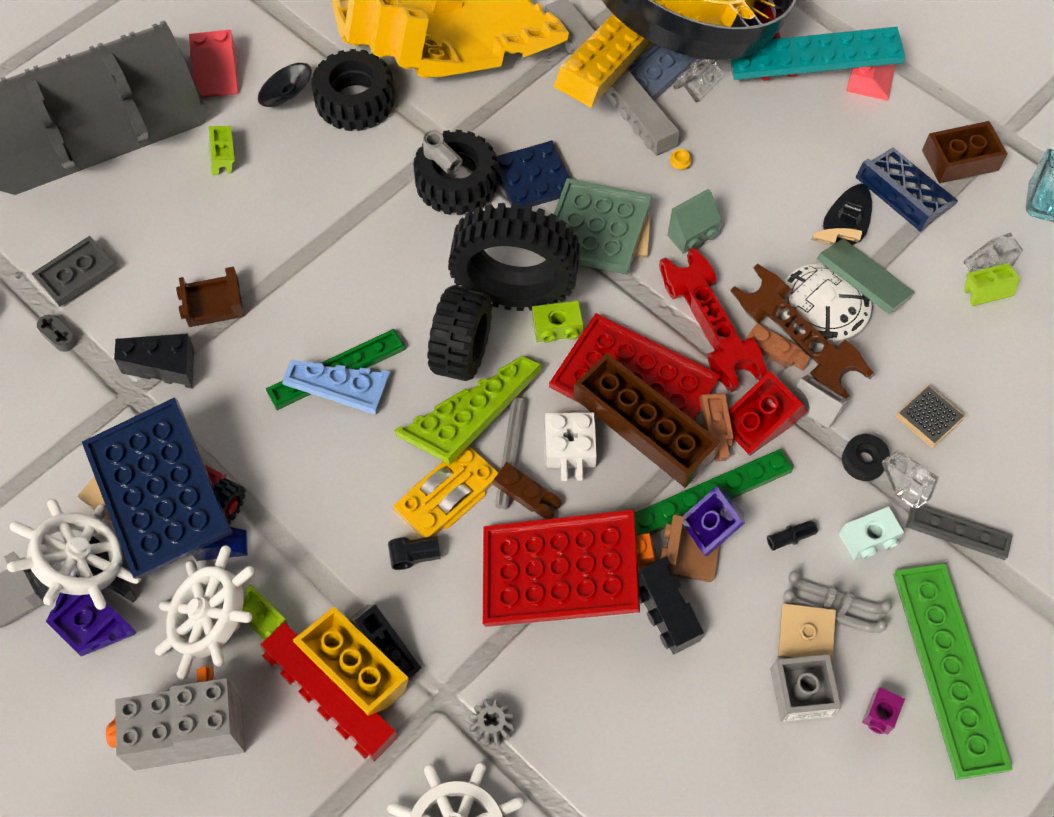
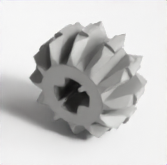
(491, 732)

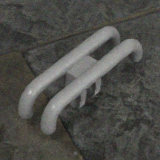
(839, 602)

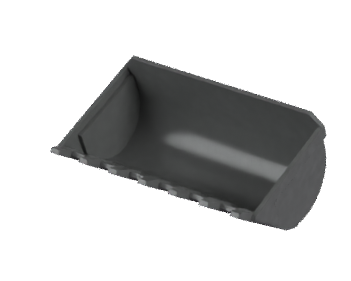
(94, 107)

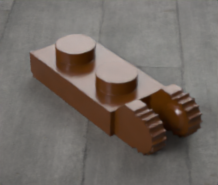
(526, 491)

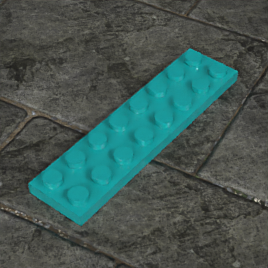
(822, 53)

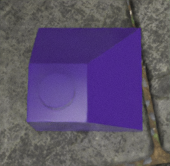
(713, 520)

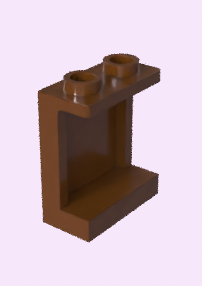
(210, 299)

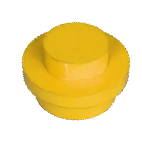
(680, 159)

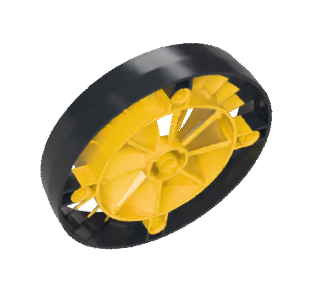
(703, 26)

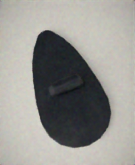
(851, 211)

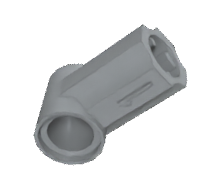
(437, 150)

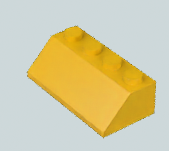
(352, 662)

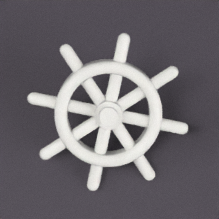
(73, 554)
(205, 612)
(469, 791)

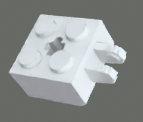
(570, 442)

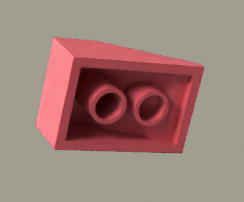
(214, 63)

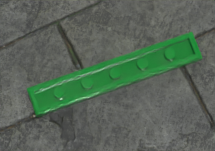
(358, 357)

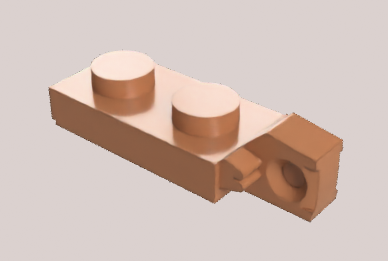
(778, 348)
(717, 422)

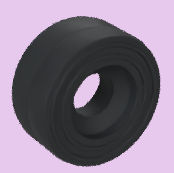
(855, 466)

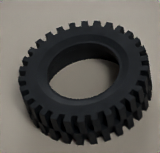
(520, 229)

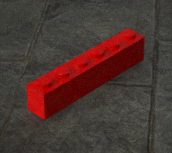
(369, 732)

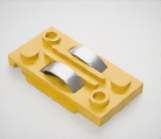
(446, 493)

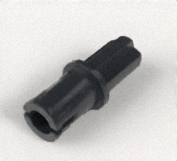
(792, 535)

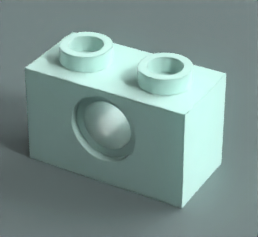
(880, 523)

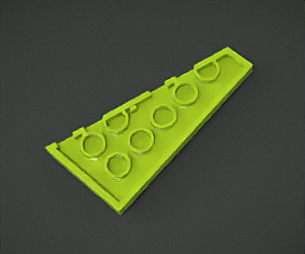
(466, 414)

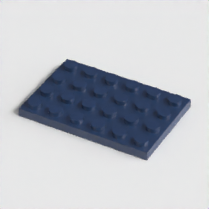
(156, 488)

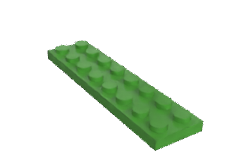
(952, 672)

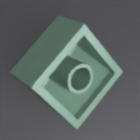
(694, 222)

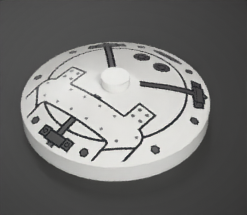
(827, 303)

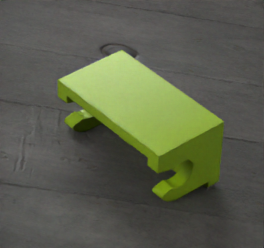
(221, 148)
(991, 284)
(264, 616)

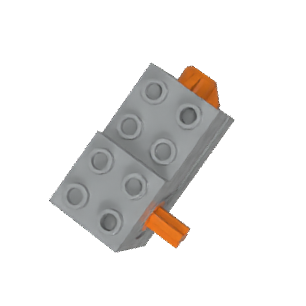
(178, 724)

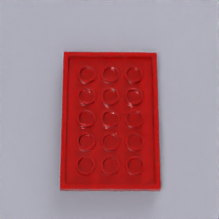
(664, 370)
(560, 569)

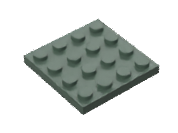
(605, 222)

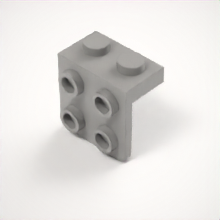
(17, 593)

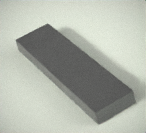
(960, 531)

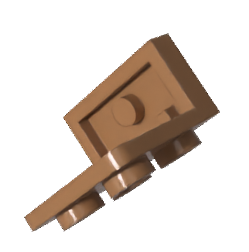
(685, 555)

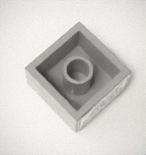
(805, 688)

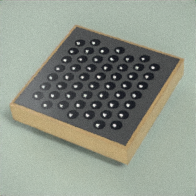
(930, 416)

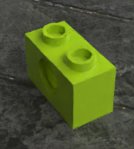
(565, 313)

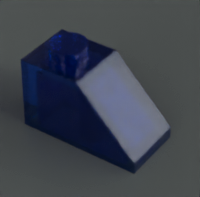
(236, 541)

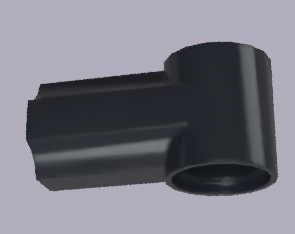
(406, 552)

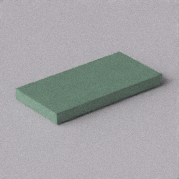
(865, 275)

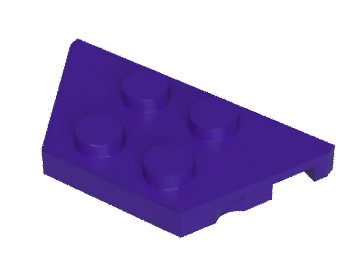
(86, 626)

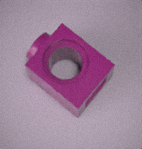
(890, 703)

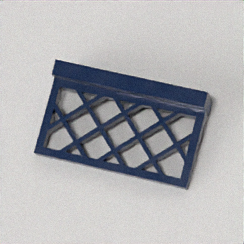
(899, 196)

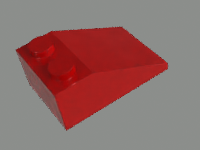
(764, 413)

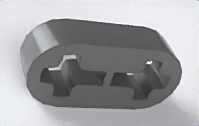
(59, 330)

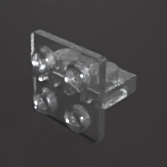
(700, 78)

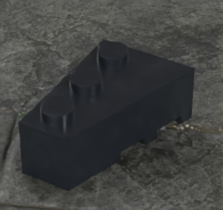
(157, 357)
(667, 607)

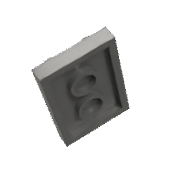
(74, 271)

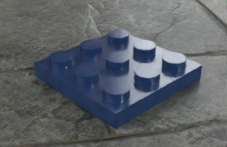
(532, 174)

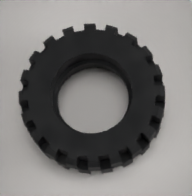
(348, 70)
(463, 193)
(459, 332)

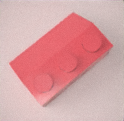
(871, 81)

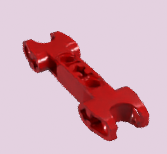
(730, 352)

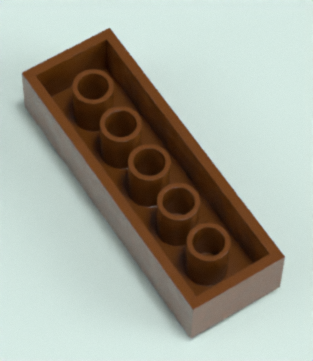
(646, 420)

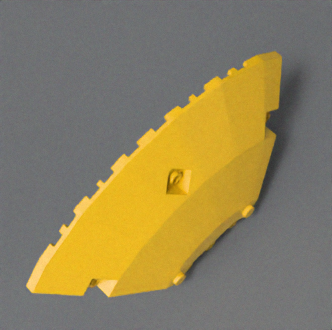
(448, 34)

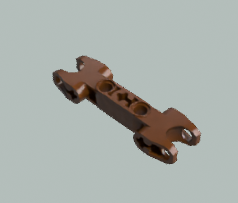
(831, 361)

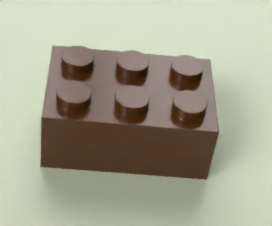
(964, 151)

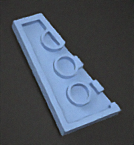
(350, 387)

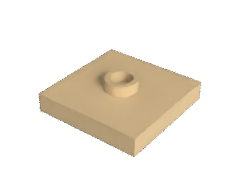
(806, 631)

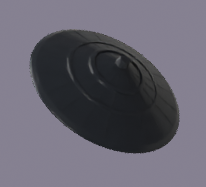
(284, 84)

